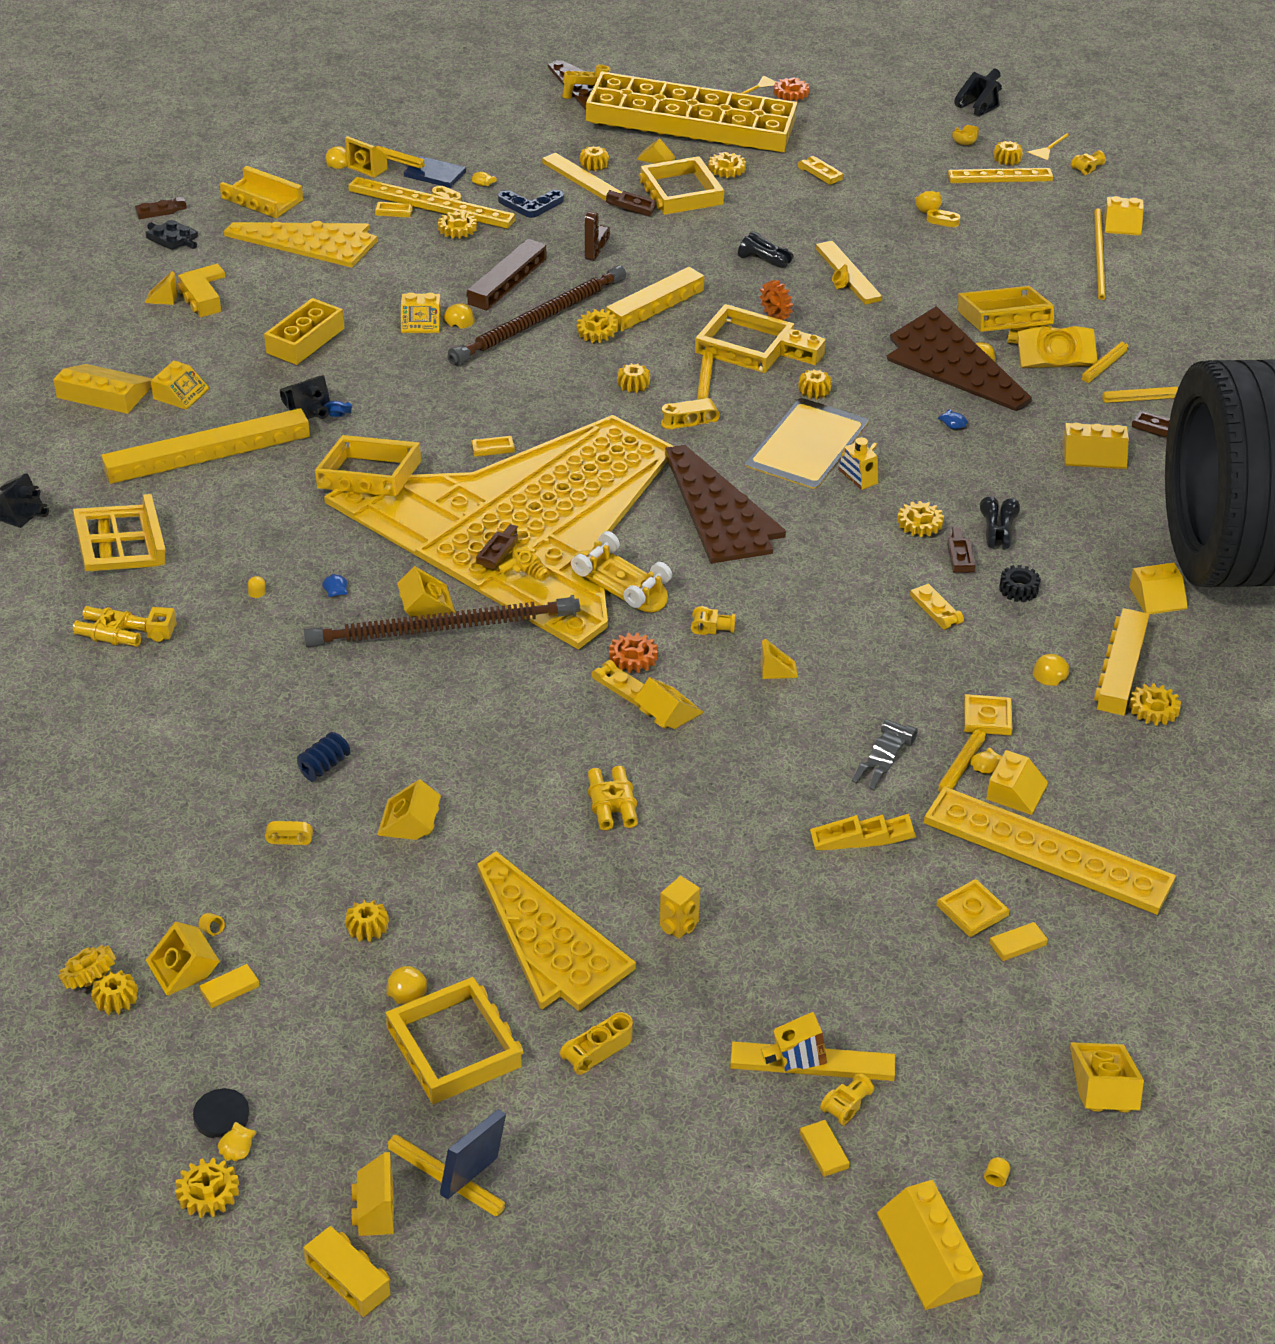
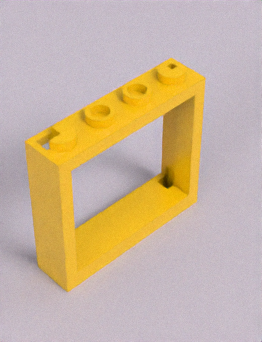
(710, 197)
(1006, 308)
(737, 354)
(371, 449)
(470, 1076)

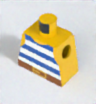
(859, 464)
(797, 1044)

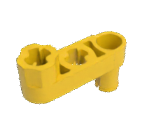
(581, 77)

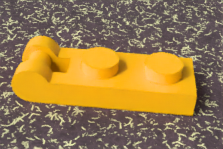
(821, 170)
(936, 606)
(618, 682)

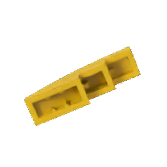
(864, 833)

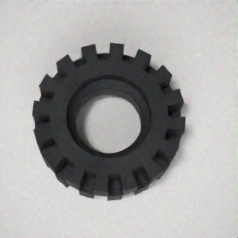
(1012, 576)

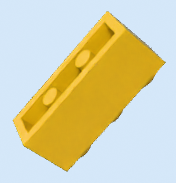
(199, 293)
(347, 1270)

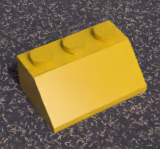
(1095, 445)

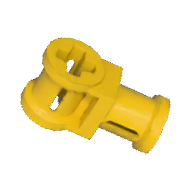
(1088, 163)
(711, 621)
(846, 1100)

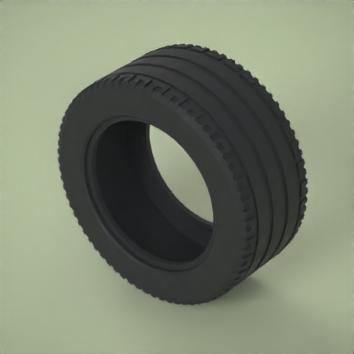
(1223, 473)

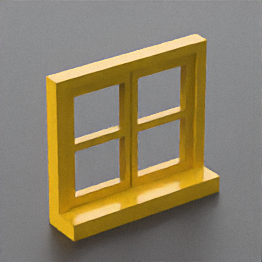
(150, 533)

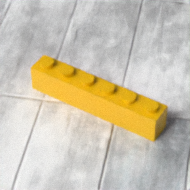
(657, 297)
(1122, 661)

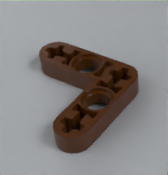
(595, 236)

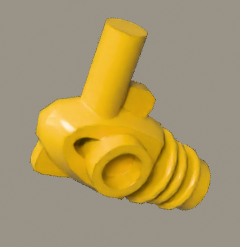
(527, 562)

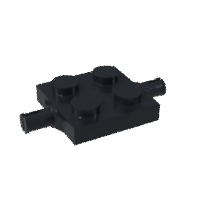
(172, 234)

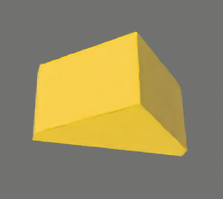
(656, 153)
(164, 292)
(776, 663)

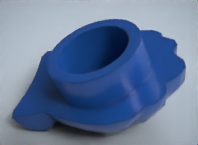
(338, 408)
(953, 419)
(335, 585)

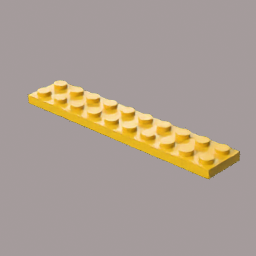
(1050, 850)

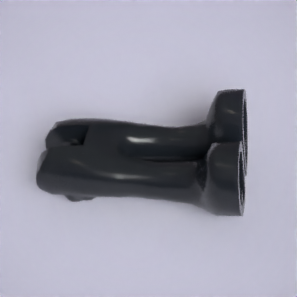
(770, 252)
(1009, 510)

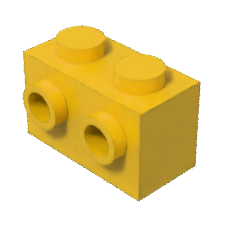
(803, 347)
(679, 907)

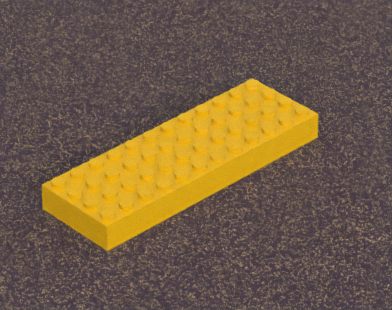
(691, 111)

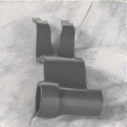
(885, 749)

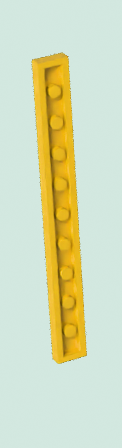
(431, 202)

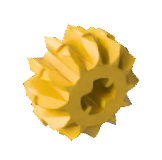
(1008, 153)
(594, 158)
(633, 378)
(814, 384)
(366, 920)
(114, 992)

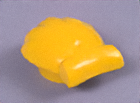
(483, 178)
(841, 277)
(985, 761)
(236, 1142)

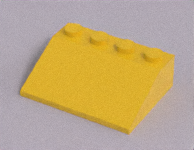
(101, 387)

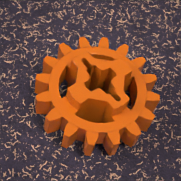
(791, 89)
(776, 300)
(633, 652)

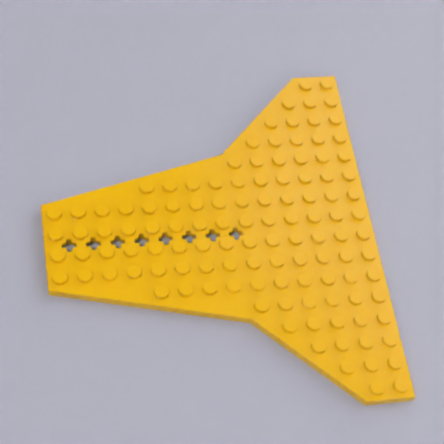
(456, 514)

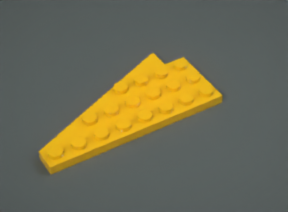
(328, 242)
(550, 941)

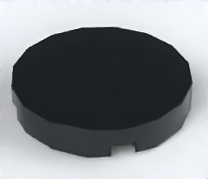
(219, 1110)

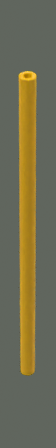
(1099, 254)

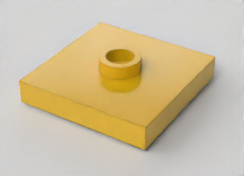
(988, 714)
(972, 907)

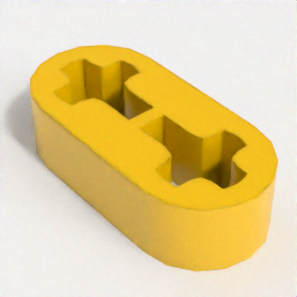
(446, 192)
(943, 218)
(289, 833)

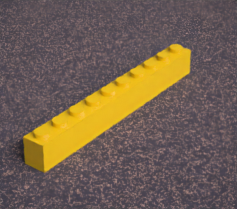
(205, 445)

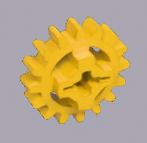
(727, 164)
(457, 224)
(597, 325)
(920, 518)
(1154, 704)
(87, 967)
(207, 1187)

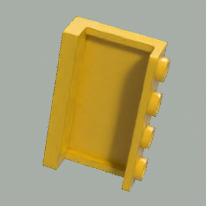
(263, 192)

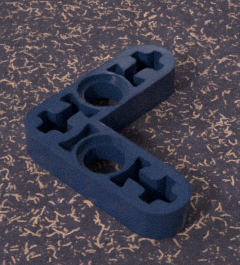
(531, 208)

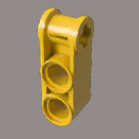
(689, 413)
(598, 1042)

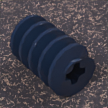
(322, 755)

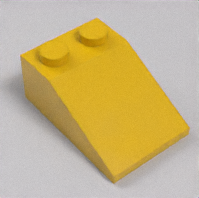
(1106, 1077)

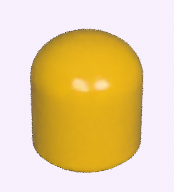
(256, 587)
(205, 921)
(997, 1172)

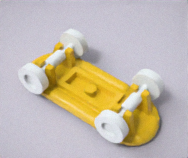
(622, 578)

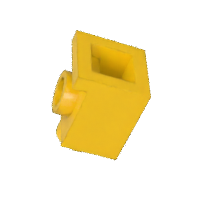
(159, 629)

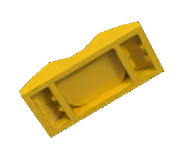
(1057, 347)

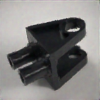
(982, 90)
(309, 396)
(20, 501)

